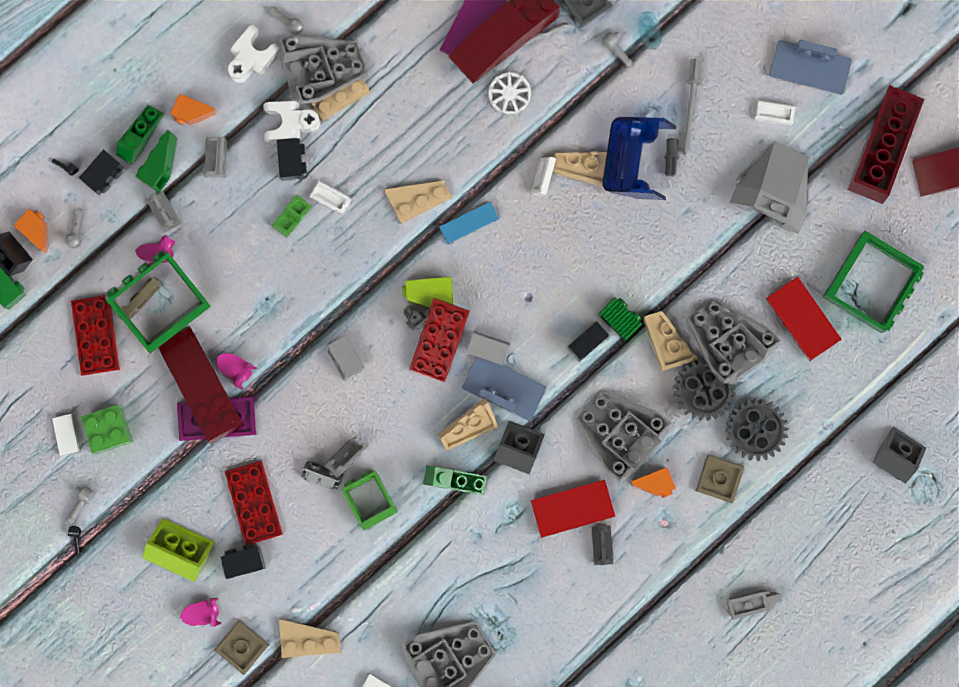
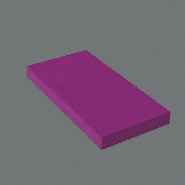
(468, 19)
(190, 429)

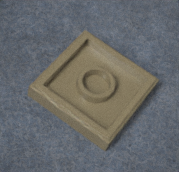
(720, 478)
(241, 647)

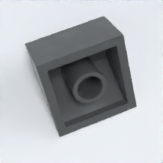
(519, 447)
(899, 455)

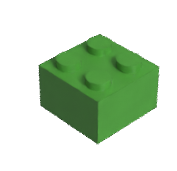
(106, 429)

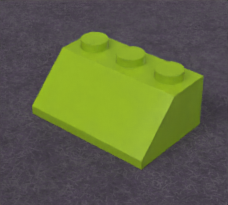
(178, 550)

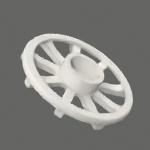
(509, 92)

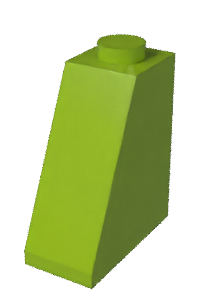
(424, 290)

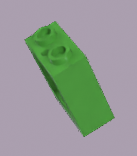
(351, 485)

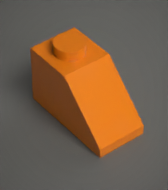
(190, 111)
(34, 228)
(656, 483)

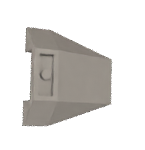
(320, 66)
(776, 187)
(730, 340)
(622, 433)
(448, 656)

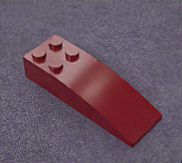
(502, 35)
(886, 145)
(937, 172)
(200, 386)

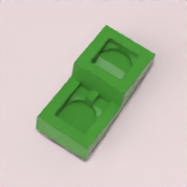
(292, 216)

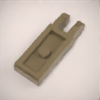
(138, 300)

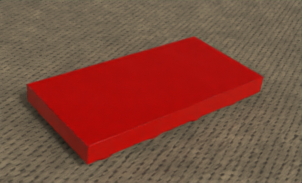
(803, 319)
(95, 335)
(439, 339)
(253, 503)
(573, 508)

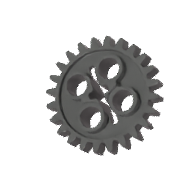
(687, 395)
(772, 438)

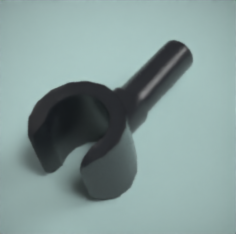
(71, 169)
(75, 532)

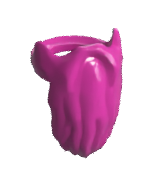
(147, 251)
(235, 368)
(201, 613)

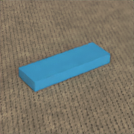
(469, 223)

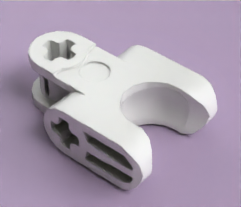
(250, 59)
(293, 120)

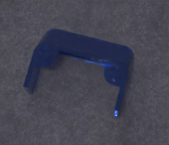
(624, 155)

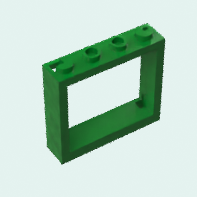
(905, 292)
(177, 324)

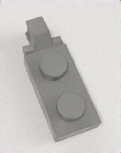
(752, 604)

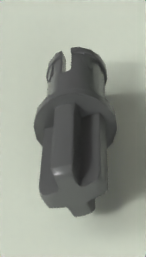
(671, 157)

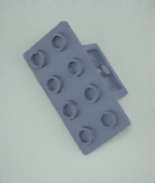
(811, 66)
(504, 388)

